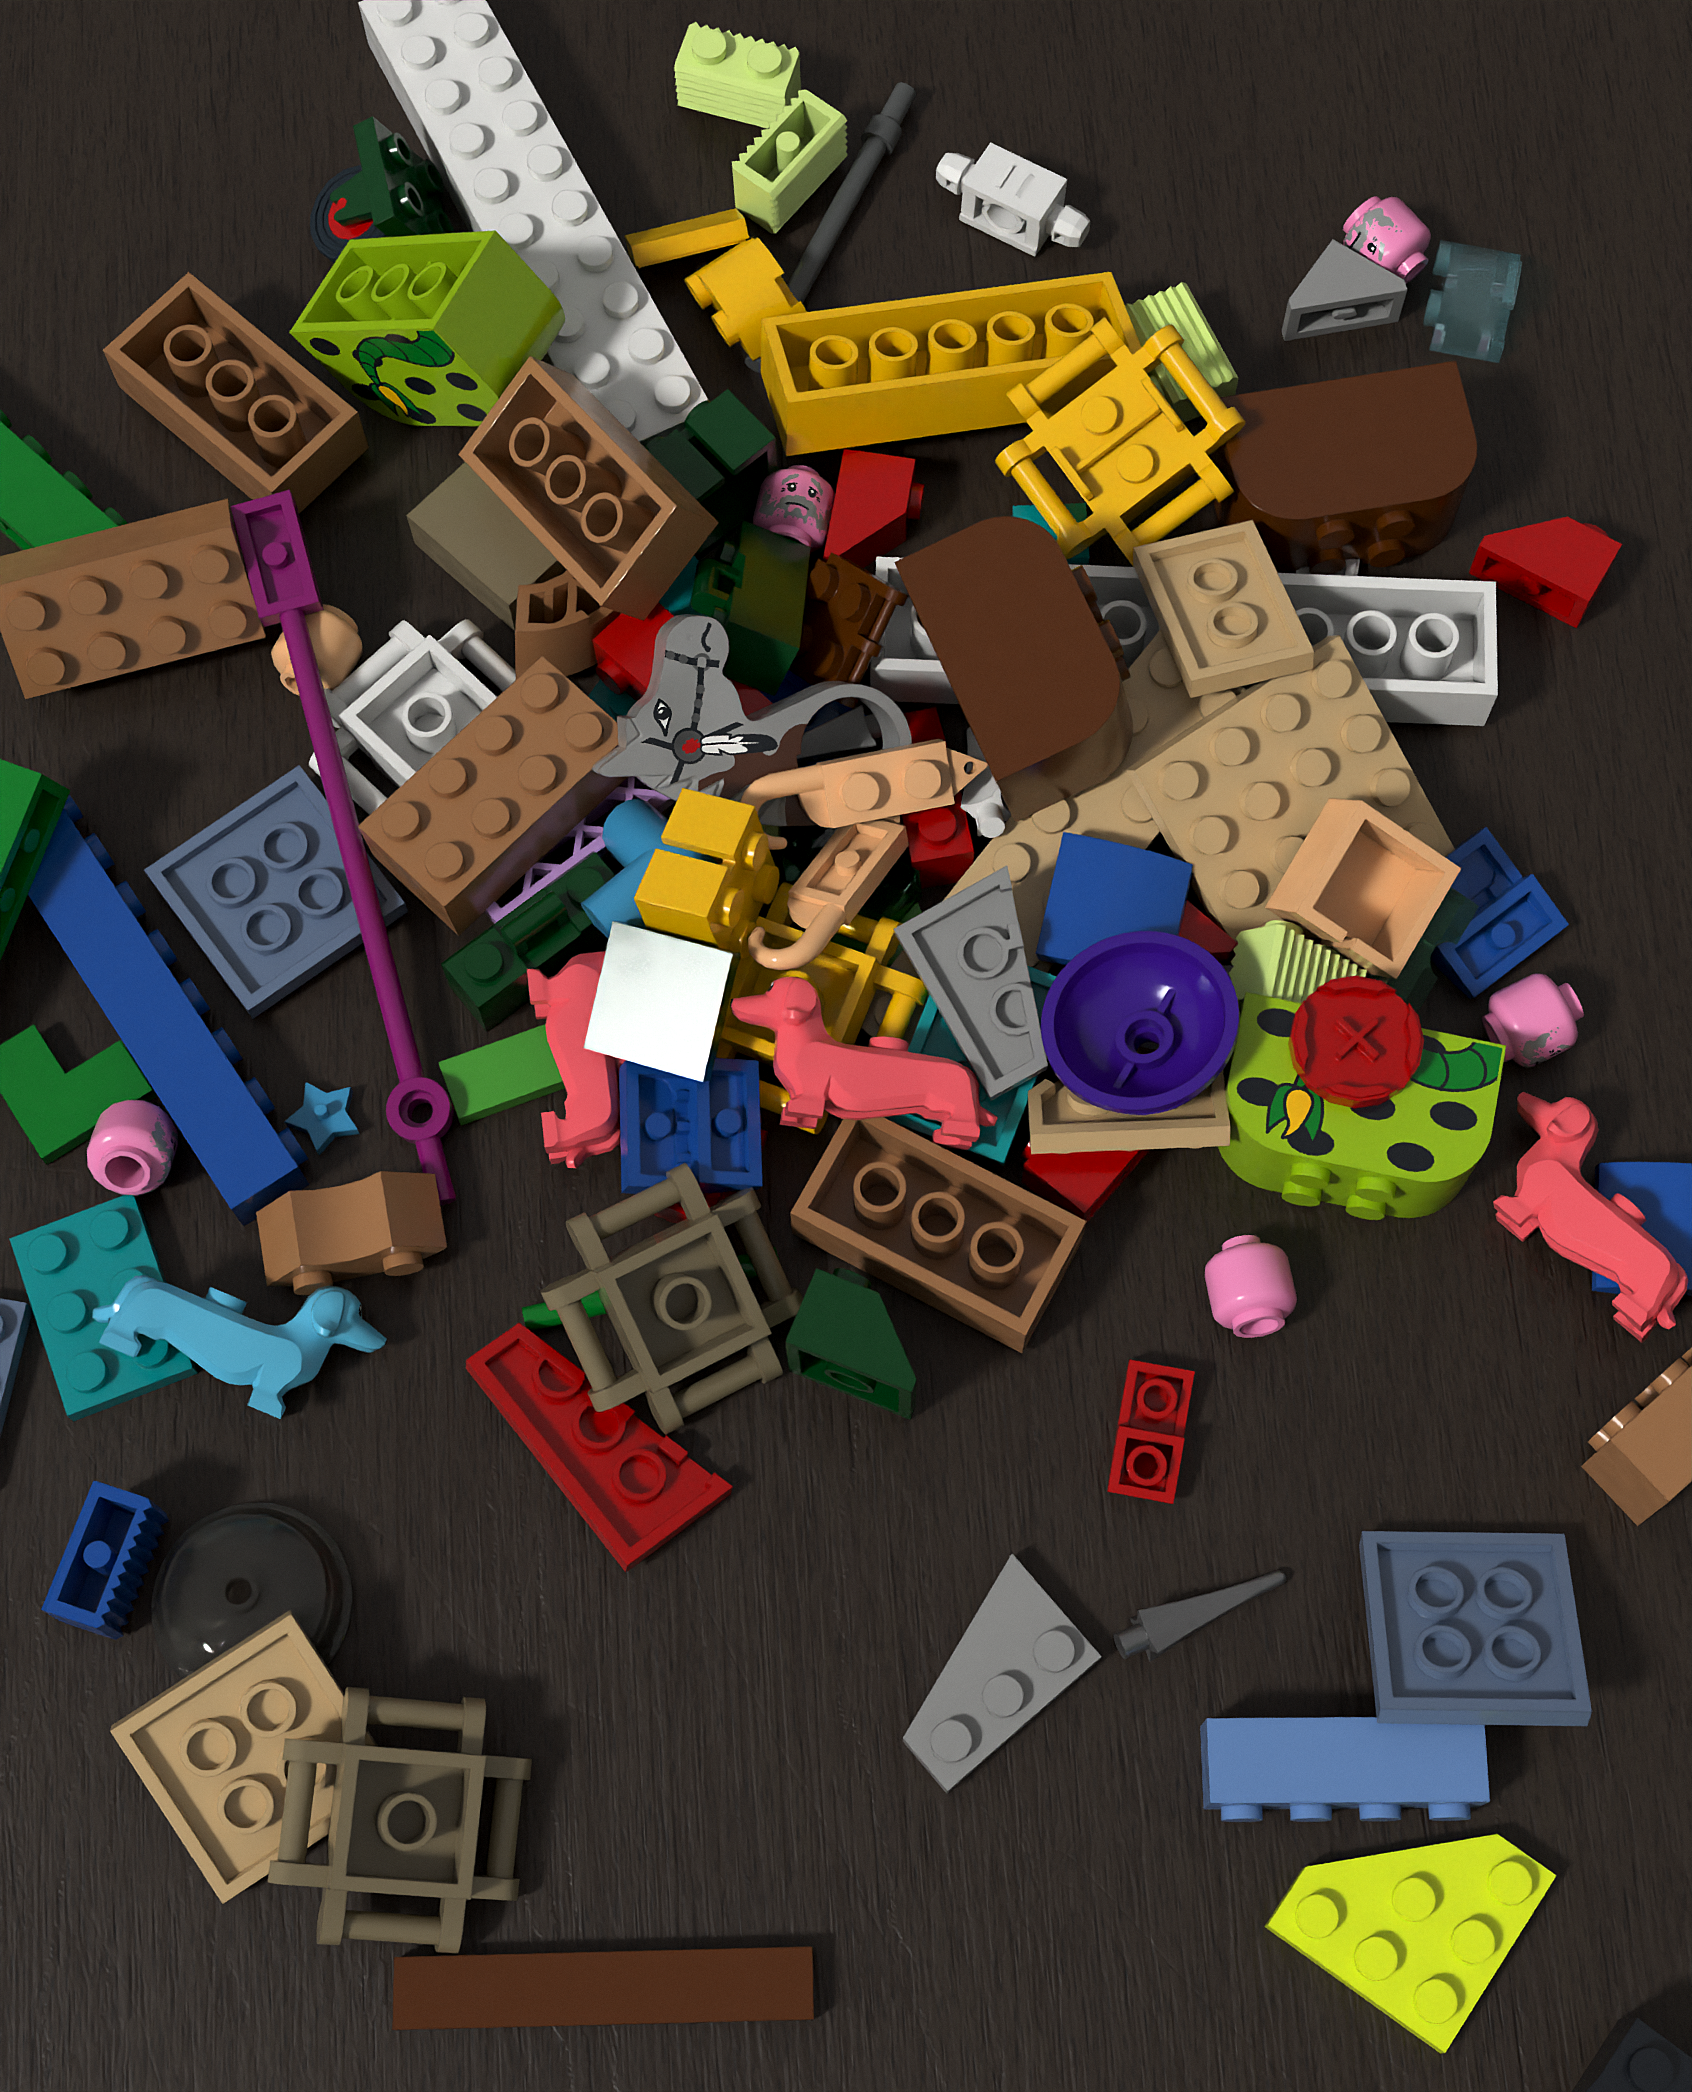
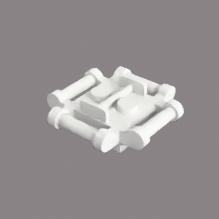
(411, 702)

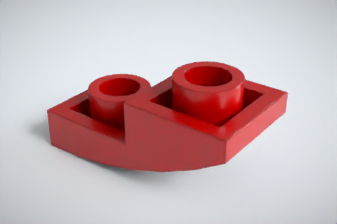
(1150, 1431)

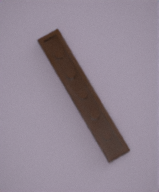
(603, 1988)

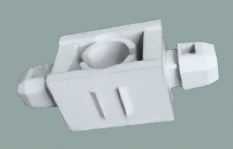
(1013, 199)

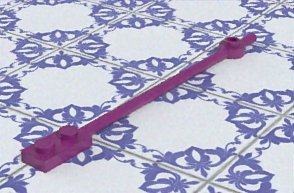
(285, 593)

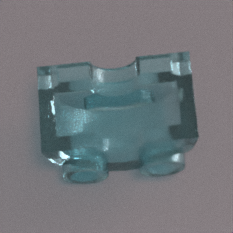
(1474, 300)

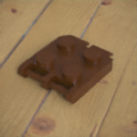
(843, 622)

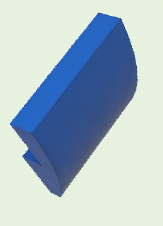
(1109, 891)
(1509, 923)
(691, 1122)
(1664, 1198)

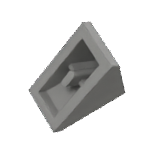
(1343, 295)

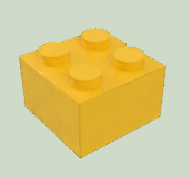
(704, 898)

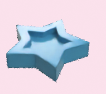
(324, 1116)

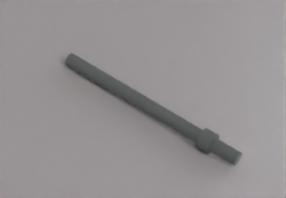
(878, 141)

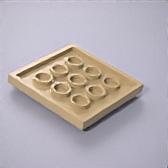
(1257, 774)

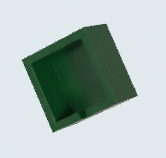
(719, 462)

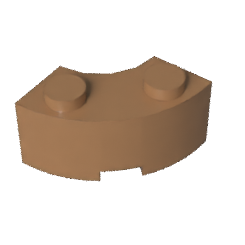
(558, 623)
(351, 1231)

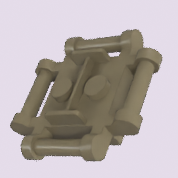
(675, 1299)
(401, 1821)

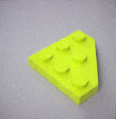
(1415, 1926)

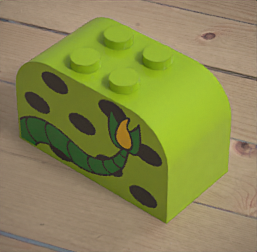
(429, 324)
(1373, 1159)

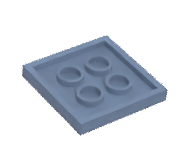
(269, 892)
(1473, 1629)

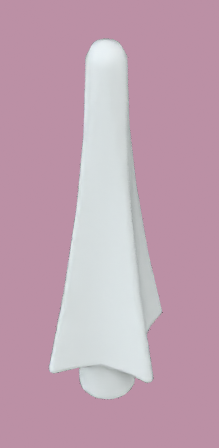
(983, 797)

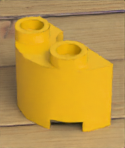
(742, 290)

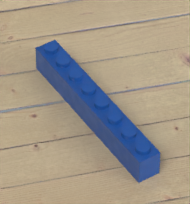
(163, 1023)

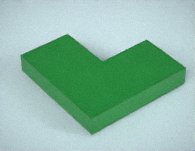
(62, 1107)

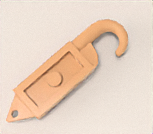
(869, 785)
(834, 889)

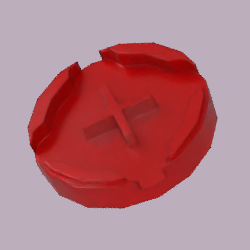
(1355, 1042)

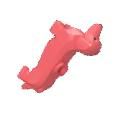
(588, 1076)
(859, 1079)
(1583, 1222)

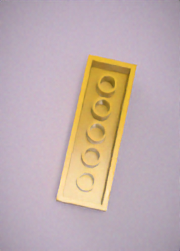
(930, 360)

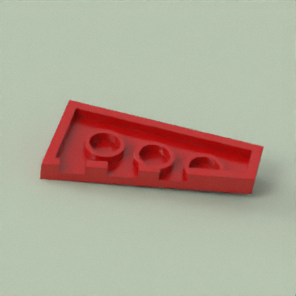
(607, 1463)

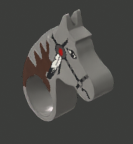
(697, 738)

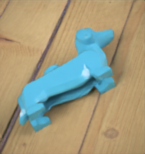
(236, 1346)

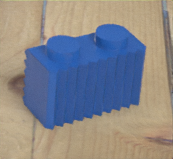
(105, 1560)

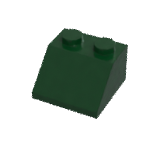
(850, 1343)

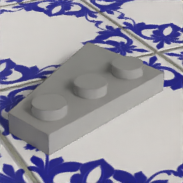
(980, 980)
(999, 1677)

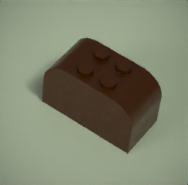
(1350, 467)
(1024, 658)

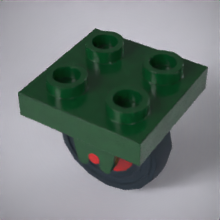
(383, 197)

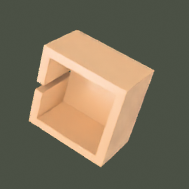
(1363, 887)

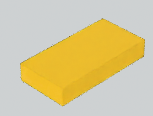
(687, 238)

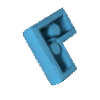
(631, 838)

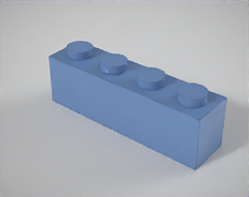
(1342, 1765)

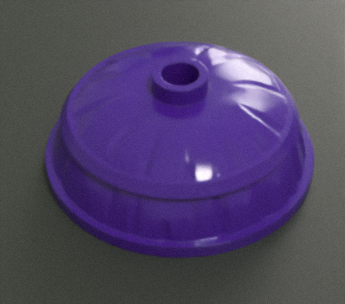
(1135, 993)

